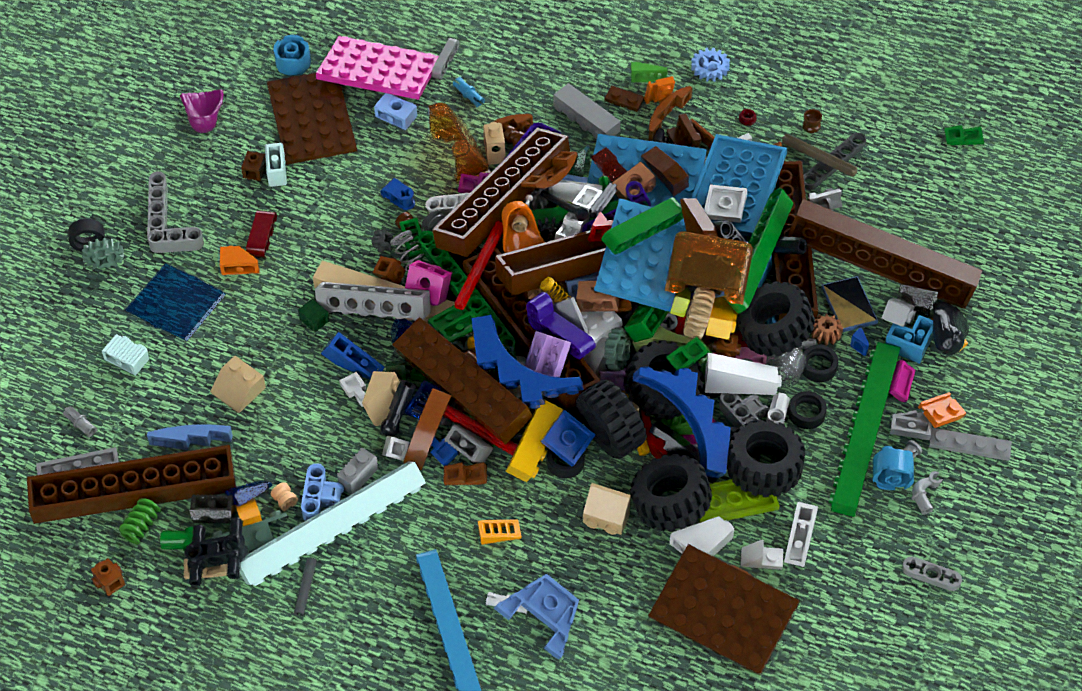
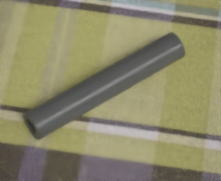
(305, 586)

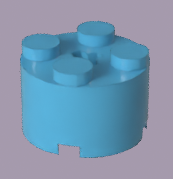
(292, 55)
(893, 468)

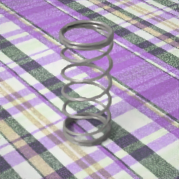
(405, 239)

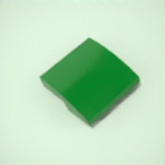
(452, 323)

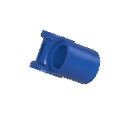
(399, 194)

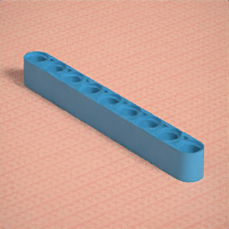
(447, 621)

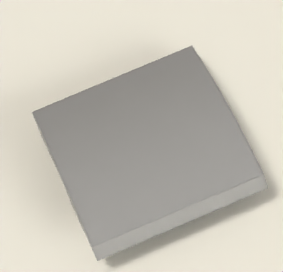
(569, 310)

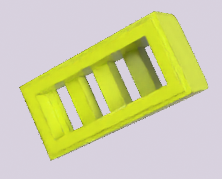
(681, 303)

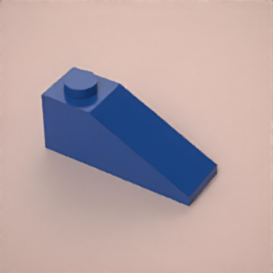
(350, 357)

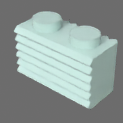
(275, 164)
(125, 354)

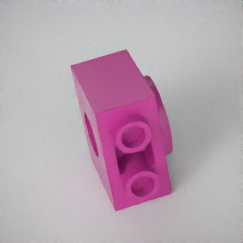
(438, 279)

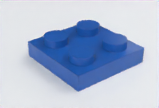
(568, 438)

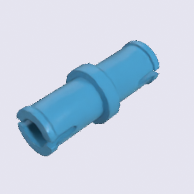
(468, 92)

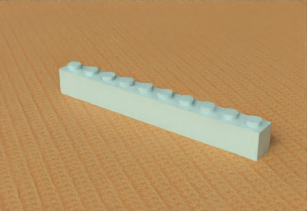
(331, 522)

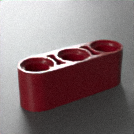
(260, 233)

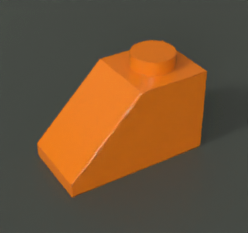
(237, 261)

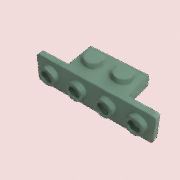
(256, 533)

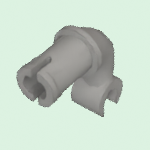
(919, 492)

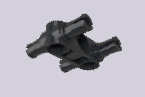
(216, 552)

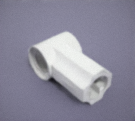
(778, 408)

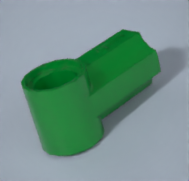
(176, 539)

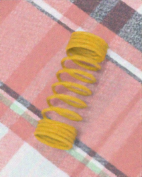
(547, 284)

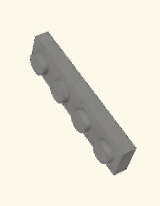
(970, 444)
(79, 461)

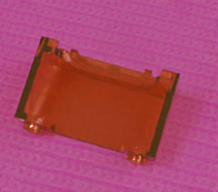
(449, 126)
(710, 264)

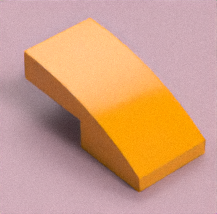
(249, 512)

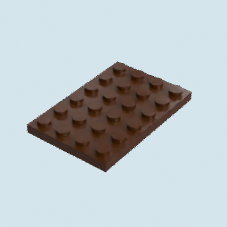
(311, 118)
(724, 609)

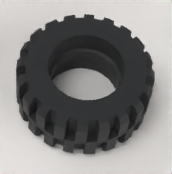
(784, 334)
(646, 398)
(611, 418)
(762, 477)
(674, 510)

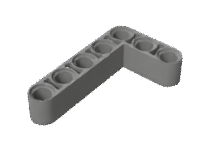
(158, 235)

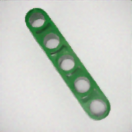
(643, 226)

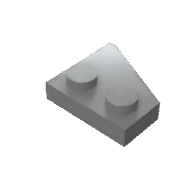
(911, 425)

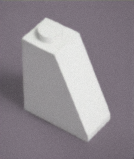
(707, 536)

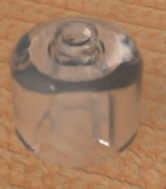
(789, 366)

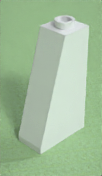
(740, 376)

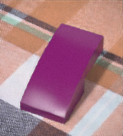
(470, 182)

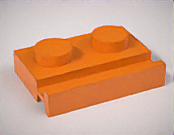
(659, 90)
(942, 410)

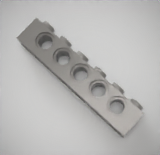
(418, 300)

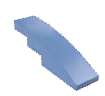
(182, 436)

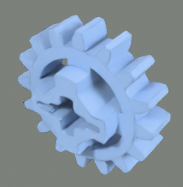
(710, 64)

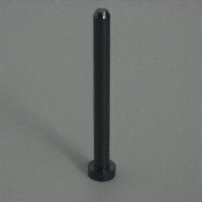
(580, 213)

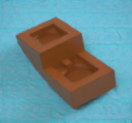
(465, 475)

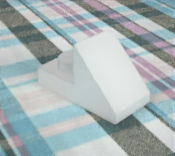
(758, 556)

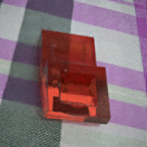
(608, 164)

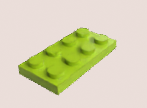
(733, 503)

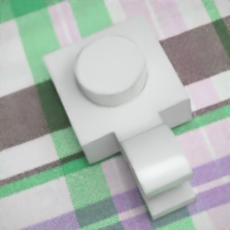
(354, 386)

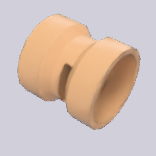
(284, 496)

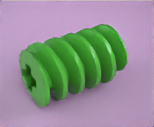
(138, 520)

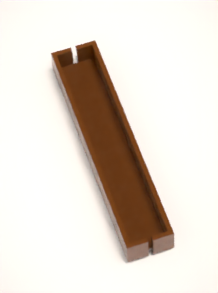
(558, 259)

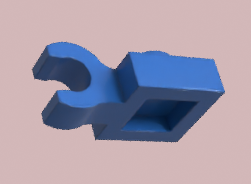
(443, 451)

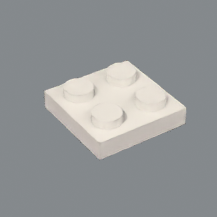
(725, 203)

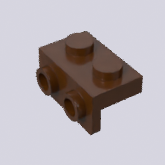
(684, 133)

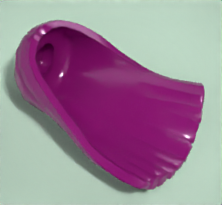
(202, 109)

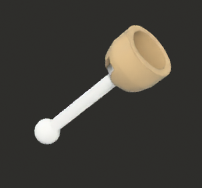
(520, 223)

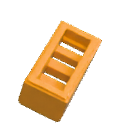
(492, 537)

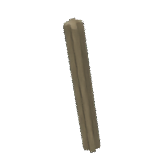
(819, 155)

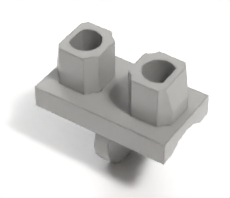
(829, 199)

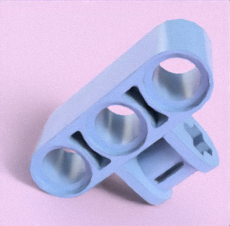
(323, 488)

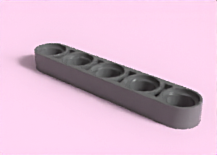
(847, 144)

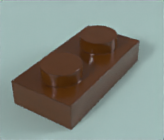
(624, 98)

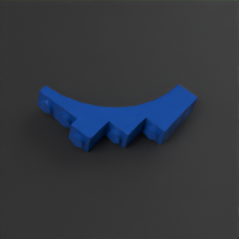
(513, 374)
(698, 411)

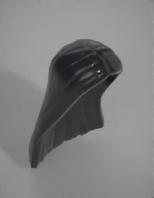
(949, 328)

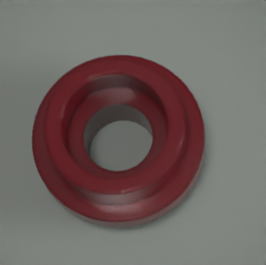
(747, 113)

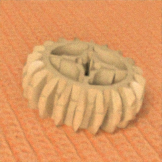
(699, 313)

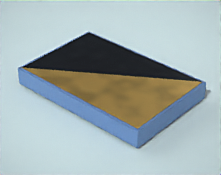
(849, 303)

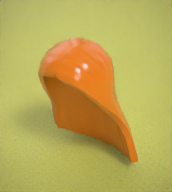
(516, 240)

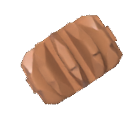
(827, 329)

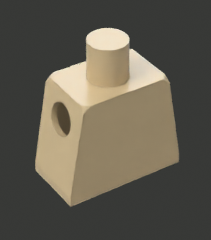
(494, 136)

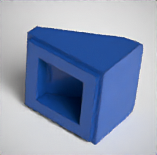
(859, 342)

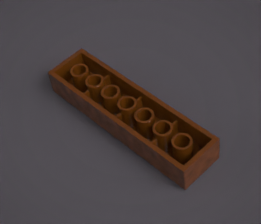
(463, 379)

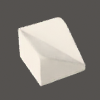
(395, 448)

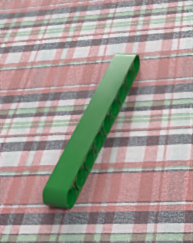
(764, 241)
(445, 261)

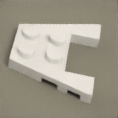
(600, 323)

